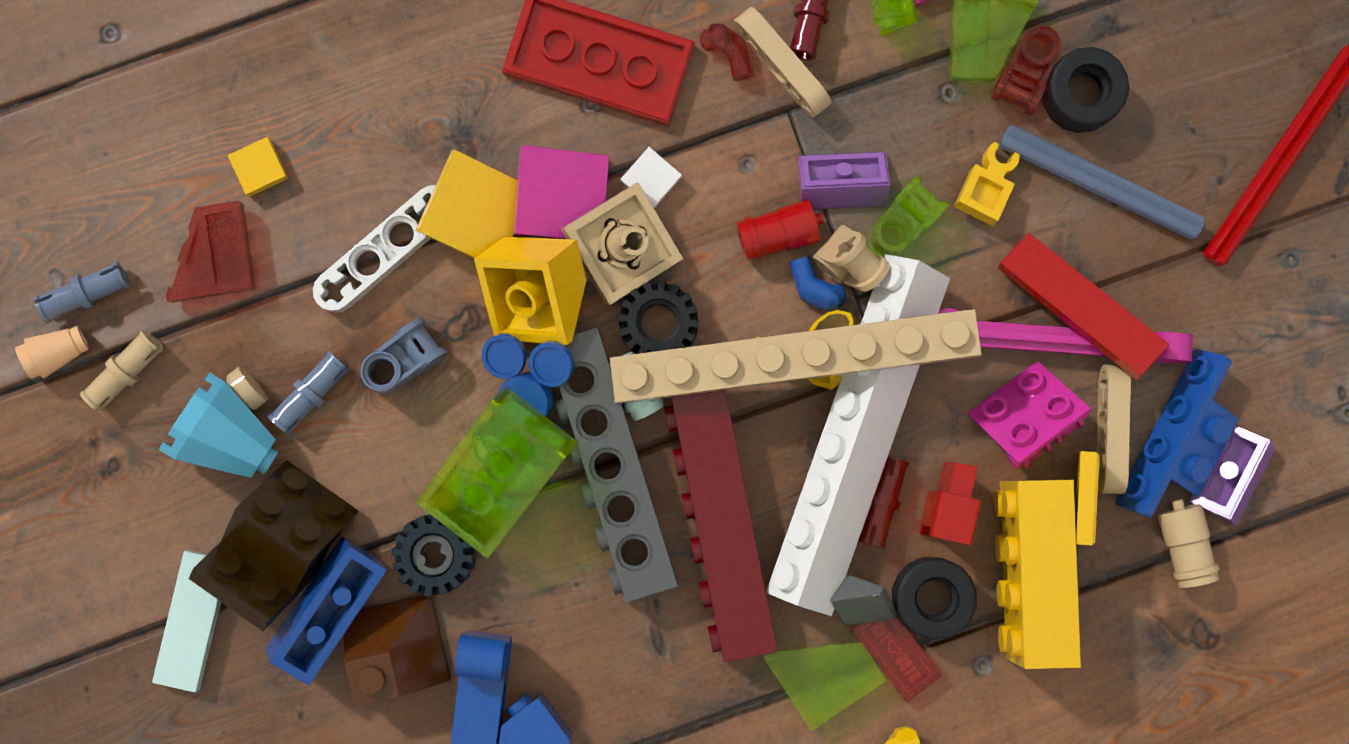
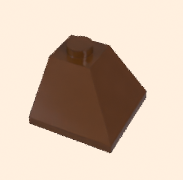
(394, 650)

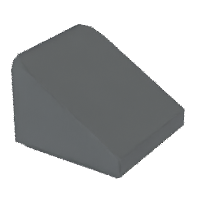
(862, 602)

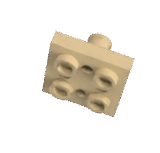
(649, 247)

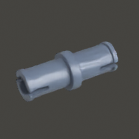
(81, 292)
(308, 393)

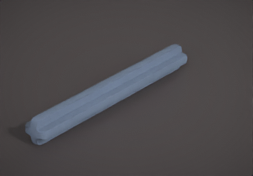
(1102, 182)

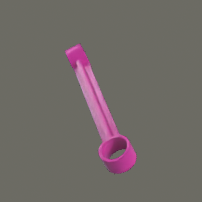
(1065, 340)

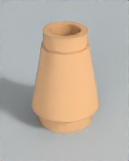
(50, 351)

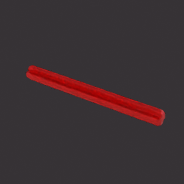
(1280, 161)

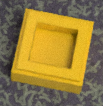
(258, 166)

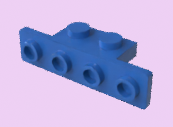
(1184, 439)

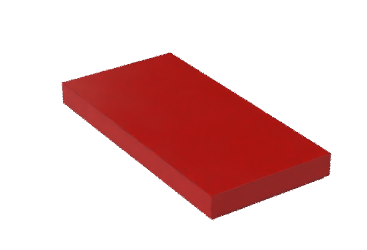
(599, 58)

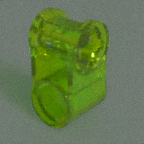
(910, 214)

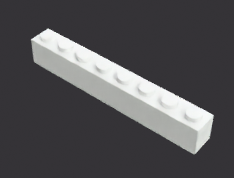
(852, 451)

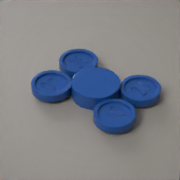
(549, 367)

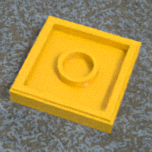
(469, 206)
(1086, 497)

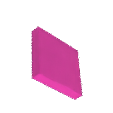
(556, 189)

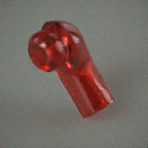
(732, 45)

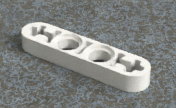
(380, 243)

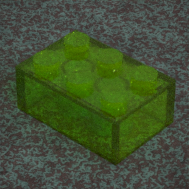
(496, 471)

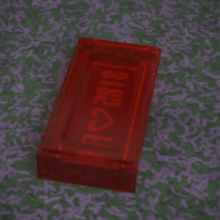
(898, 656)

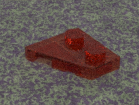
(215, 255)

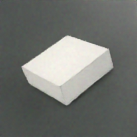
(653, 175)

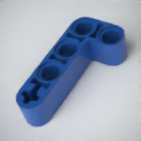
(482, 684)

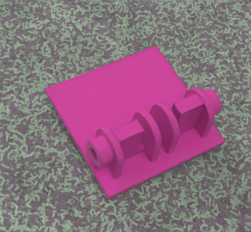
(1030, 414)

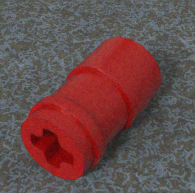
(779, 230)

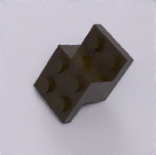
(273, 545)

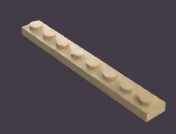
(795, 356)

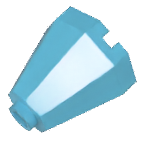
(220, 433)

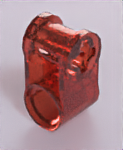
(1025, 76)

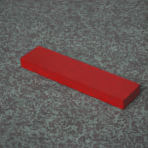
(1083, 306)

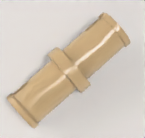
(122, 371)

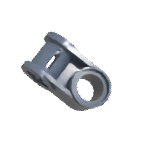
(404, 356)

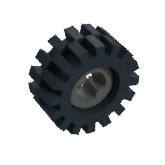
(413, 564)

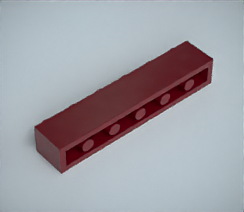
(723, 525)

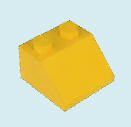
(533, 287)

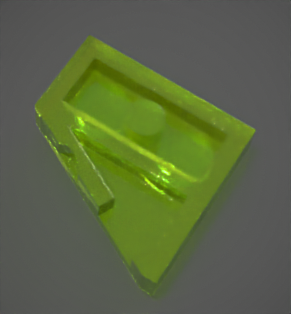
(984, 36)
(825, 678)

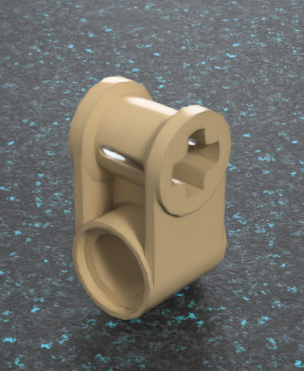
(850, 260)

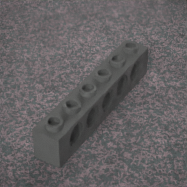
(656, 571)

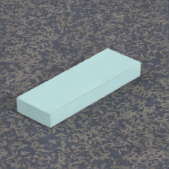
(187, 631)

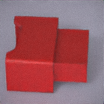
(951, 510)

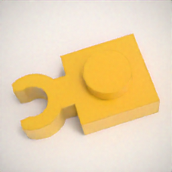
(985, 187)

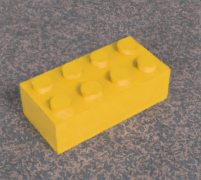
(1038, 573)

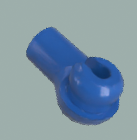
(813, 290)

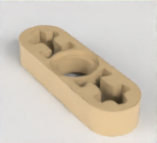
(782, 62)
(1113, 429)

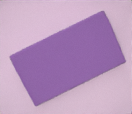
(844, 180)
(1235, 475)

